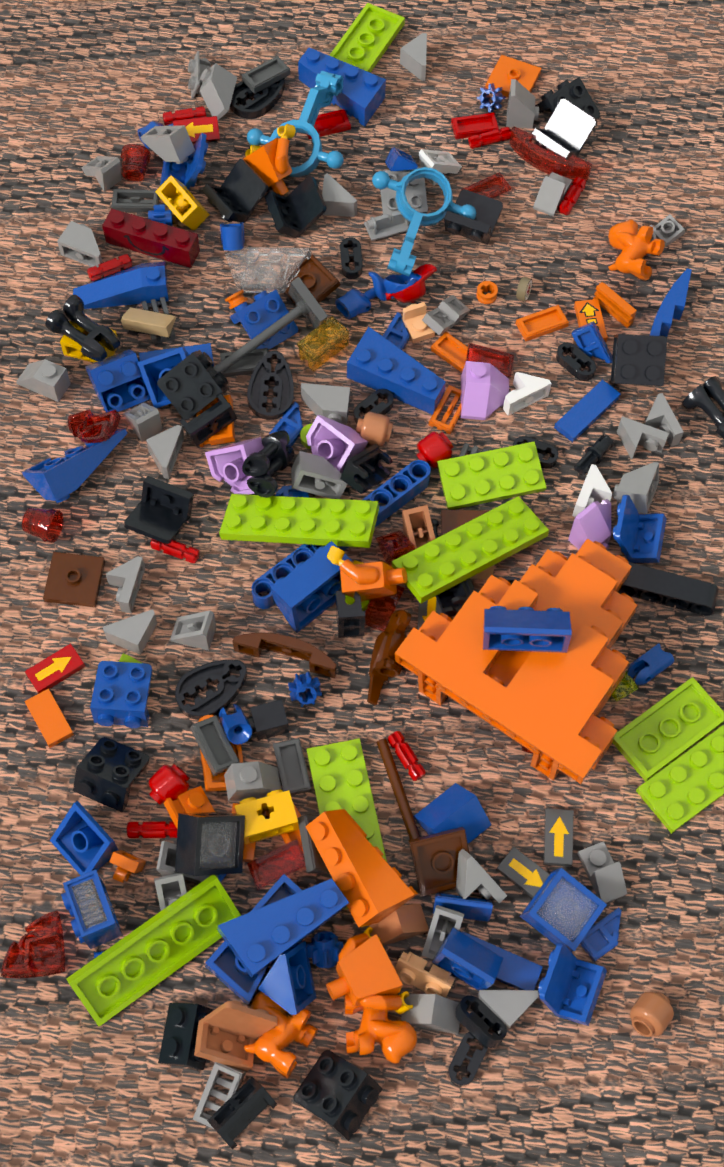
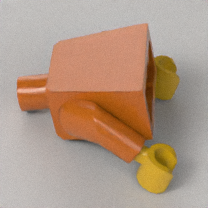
(272, 159)
(367, 579)
(368, 975)

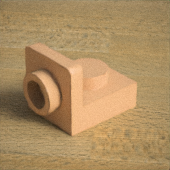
(412, 320)

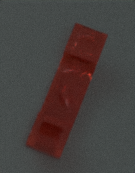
(546, 160)

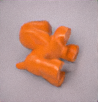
(634, 247)
(288, 1030)
(394, 1037)

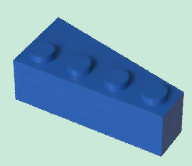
(361, 89)
(385, 366)
(271, 930)
(227, 966)

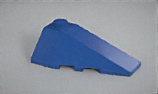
(126, 287)
(63, 475)

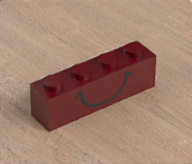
(151, 238)

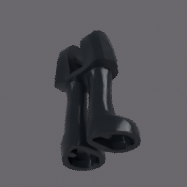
(73, 311)
(701, 398)
(267, 462)

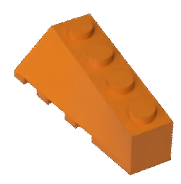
(358, 868)

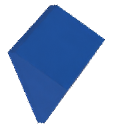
(156, 367)
(454, 810)
(83, 841)
(468, 960)
(291, 980)

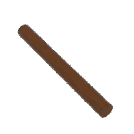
(398, 789)

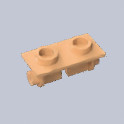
(411, 972)

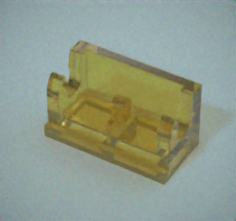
(323, 343)

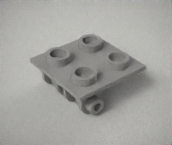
(414, 193)

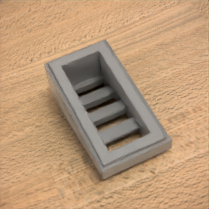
(214, 1078)

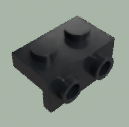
(181, 1035)

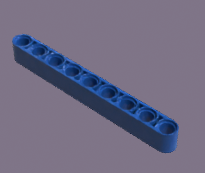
(384, 494)

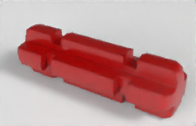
(169, 117)
(489, 137)
(572, 196)
(109, 267)
(177, 550)
(406, 755)
(152, 829)

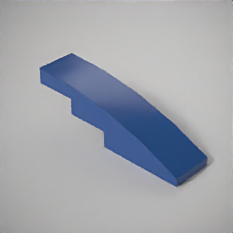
(671, 306)

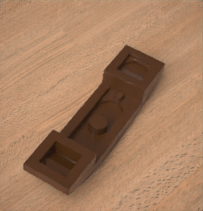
(253, 643)

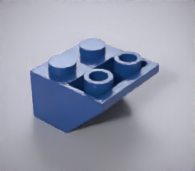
(118, 381)

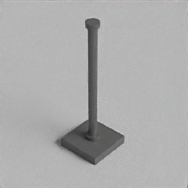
(306, 306)

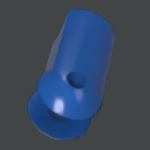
(650, 665)
(235, 725)

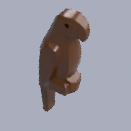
(383, 655)

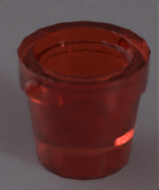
(134, 161)
(43, 523)

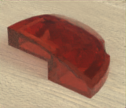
(93, 428)
(38, 951)

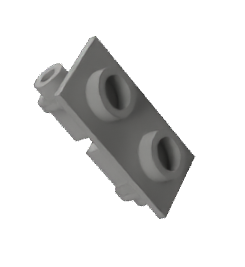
(196, 68)
(386, 226)

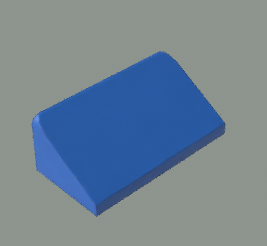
(399, 160)
(471, 907)

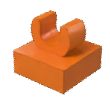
(126, 865)

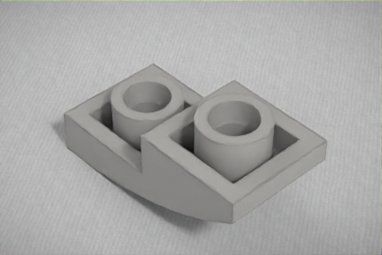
(667, 230)

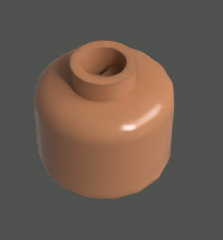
(375, 428)
(651, 1014)

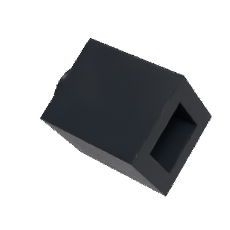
(268, 720)

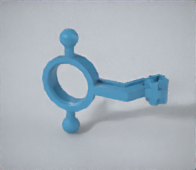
(319, 96)
(402, 260)

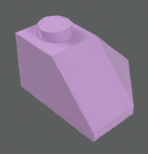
(482, 390)
(334, 441)
(227, 464)
(592, 524)

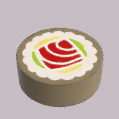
(524, 289)

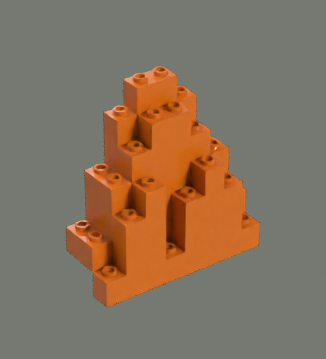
(536, 697)

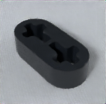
(356, 257)
(575, 361)
(371, 404)
(542, 449)
(481, 1021)
(460, 1056)

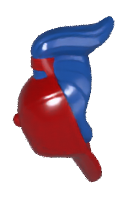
(402, 287)

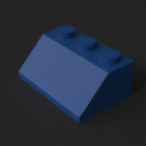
(308, 588)
(526, 629)

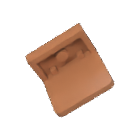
(227, 1031)

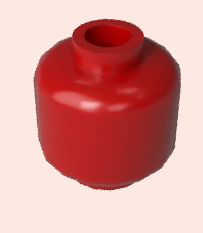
(434, 448)
(168, 783)

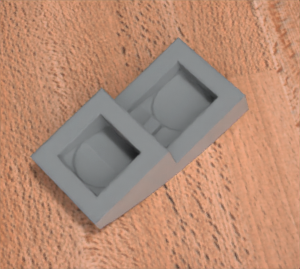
(446, 315)

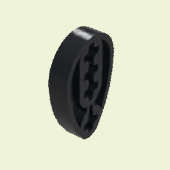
(260, 104)
(259, 389)
(198, 679)

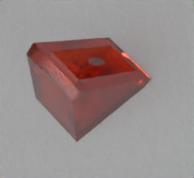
(394, 546)

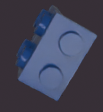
(187, 171)
(261, 315)
(639, 534)
(121, 694)
(571, 986)

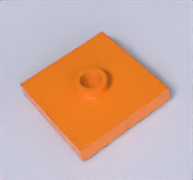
(510, 68)

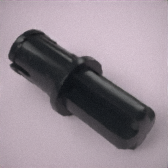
(594, 454)

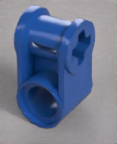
(232, 236)

